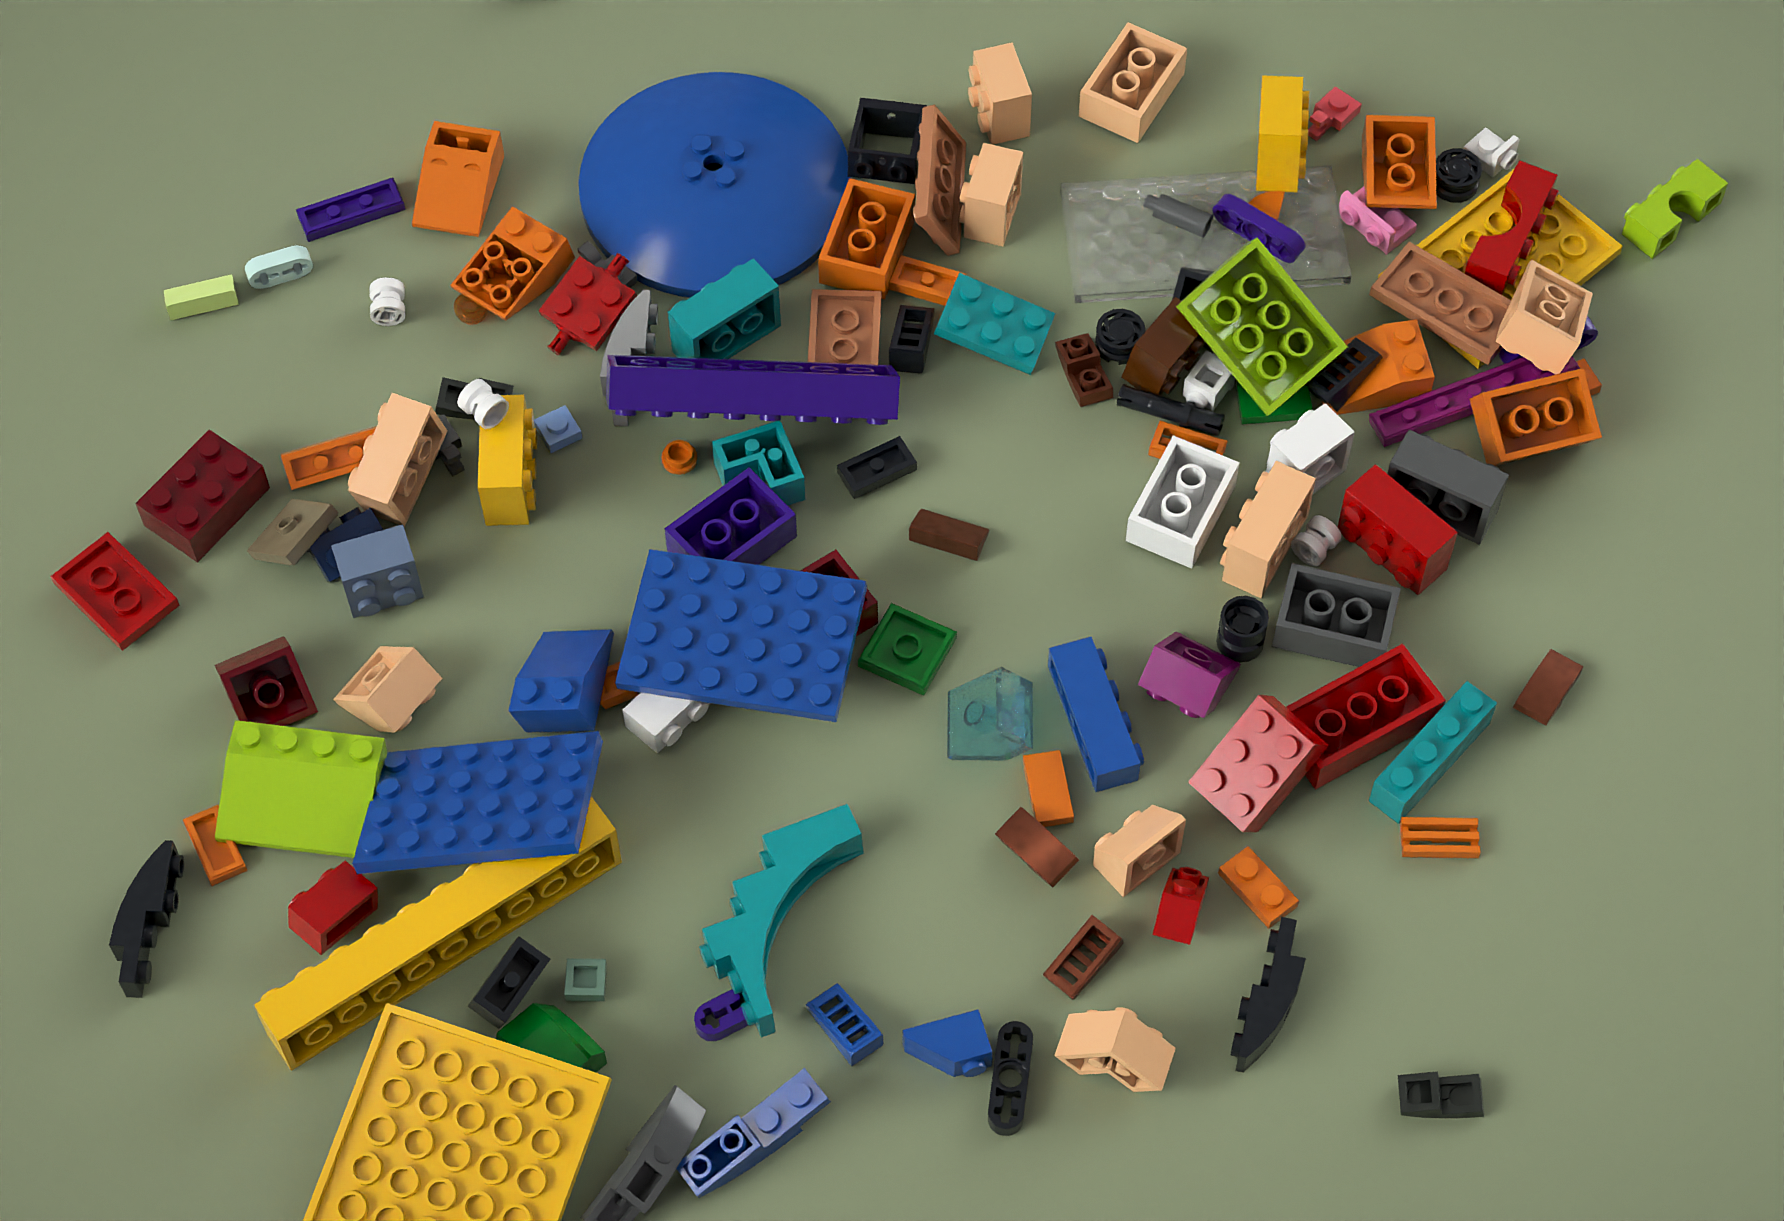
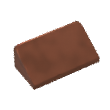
(948, 534)

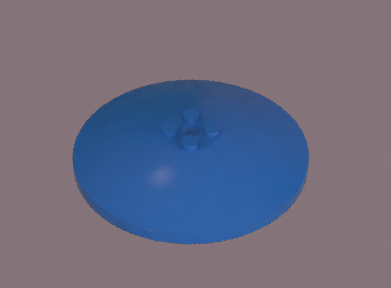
(690, 226)

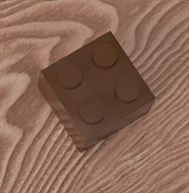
(1163, 352)

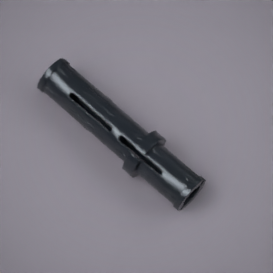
(1182, 413)

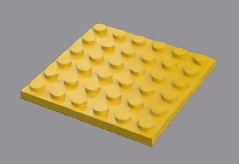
(456, 1129)

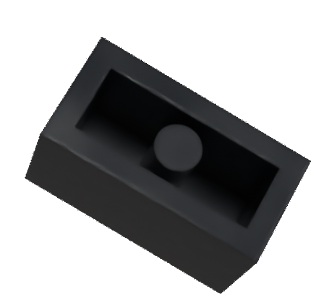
(509, 982)

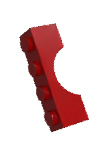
(1525, 198)

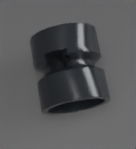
(1242, 628)

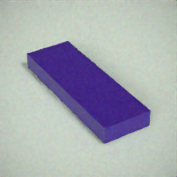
(350, 209)

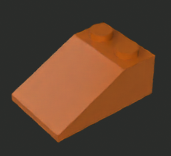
(1399, 161)
(1399, 375)

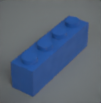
(1094, 714)

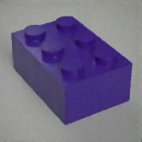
(735, 523)

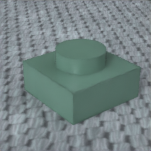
(585, 979)

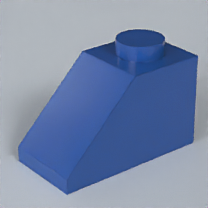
(951, 1044)

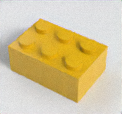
(1282, 134)
(508, 466)

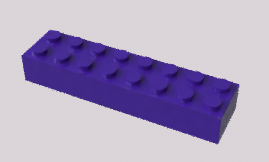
(752, 388)

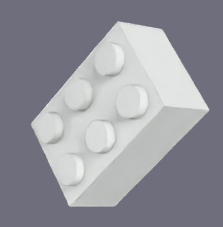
(1182, 501)

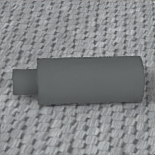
(1179, 214)

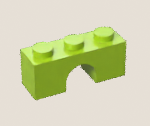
(1690, 190)

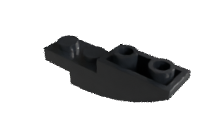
(144, 907)
(1271, 1000)

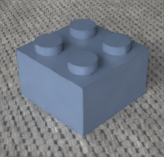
(378, 571)

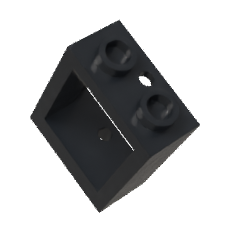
(875, 119)

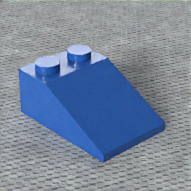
(562, 681)

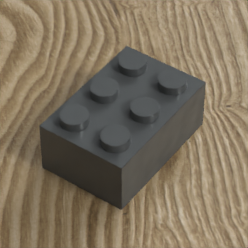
(1450, 483)
(1335, 616)

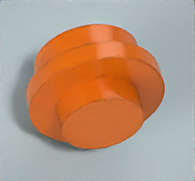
(679, 457)

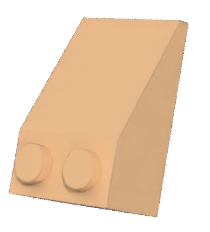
(1545, 318)

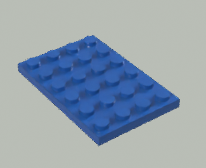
(742, 635)
(479, 803)

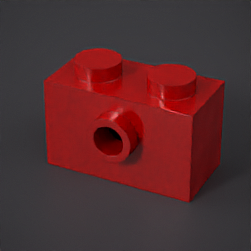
(332, 907)

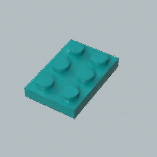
(994, 323)

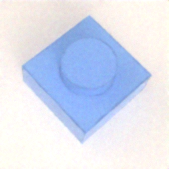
(558, 429)

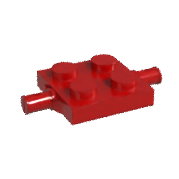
(587, 303)

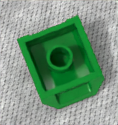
(555, 1035)

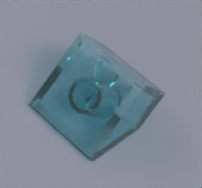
(990, 717)

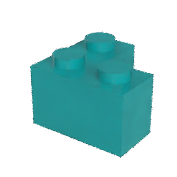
(767, 454)

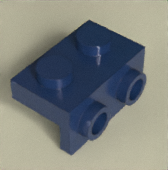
(354, 525)

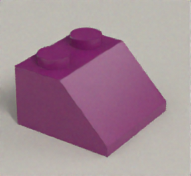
(1188, 675)

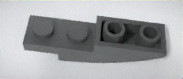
(650, 1160)

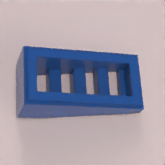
(860, 1048)

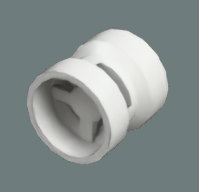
(387, 301)
(483, 404)
(1316, 540)

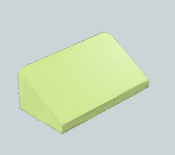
(200, 297)

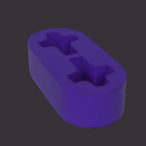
(722, 1007)

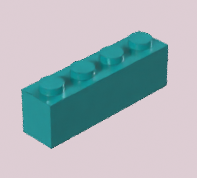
(1432, 752)

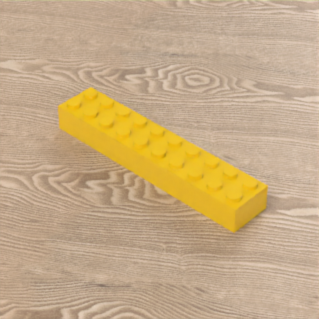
(427, 942)

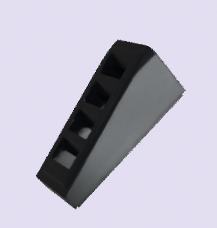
(911, 340)
(1346, 387)

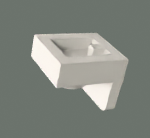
(1493, 151)

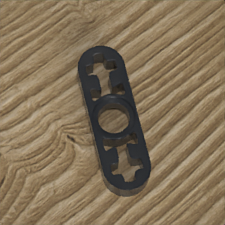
(1000, 1065)

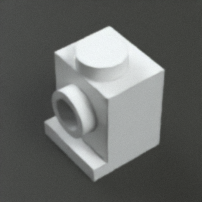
(1208, 382)

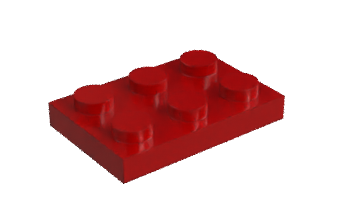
(115, 591)

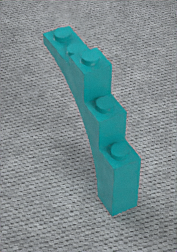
(791, 864)

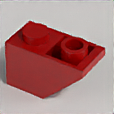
(1181, 905)

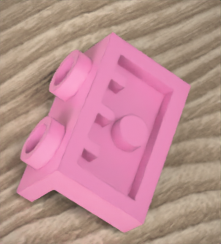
(1380, 226)

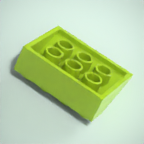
(1261, 326)
(297, 788)

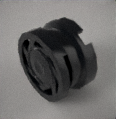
(1457, 176)
(1118, 335)

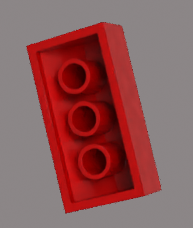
(1367, 712)

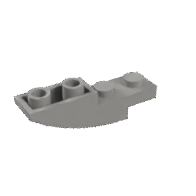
(632, 337)

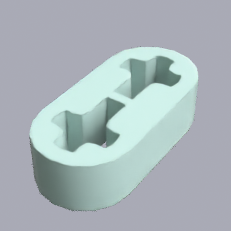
(278, 267)

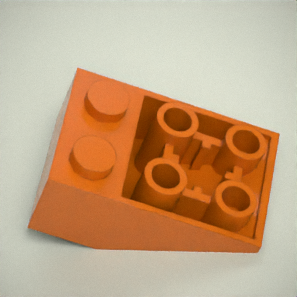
(457, 178)
(514, 265)

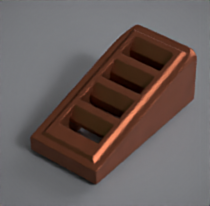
(1091, 926)

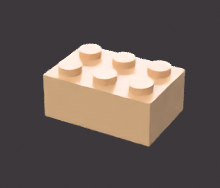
(1132, 82)
(397, 459)
(1267, 528)

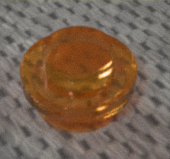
(469, 311)

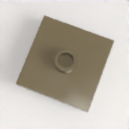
(293, 532)

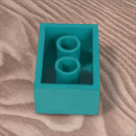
(726, 314)

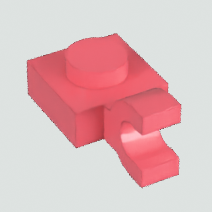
(1332, 110)

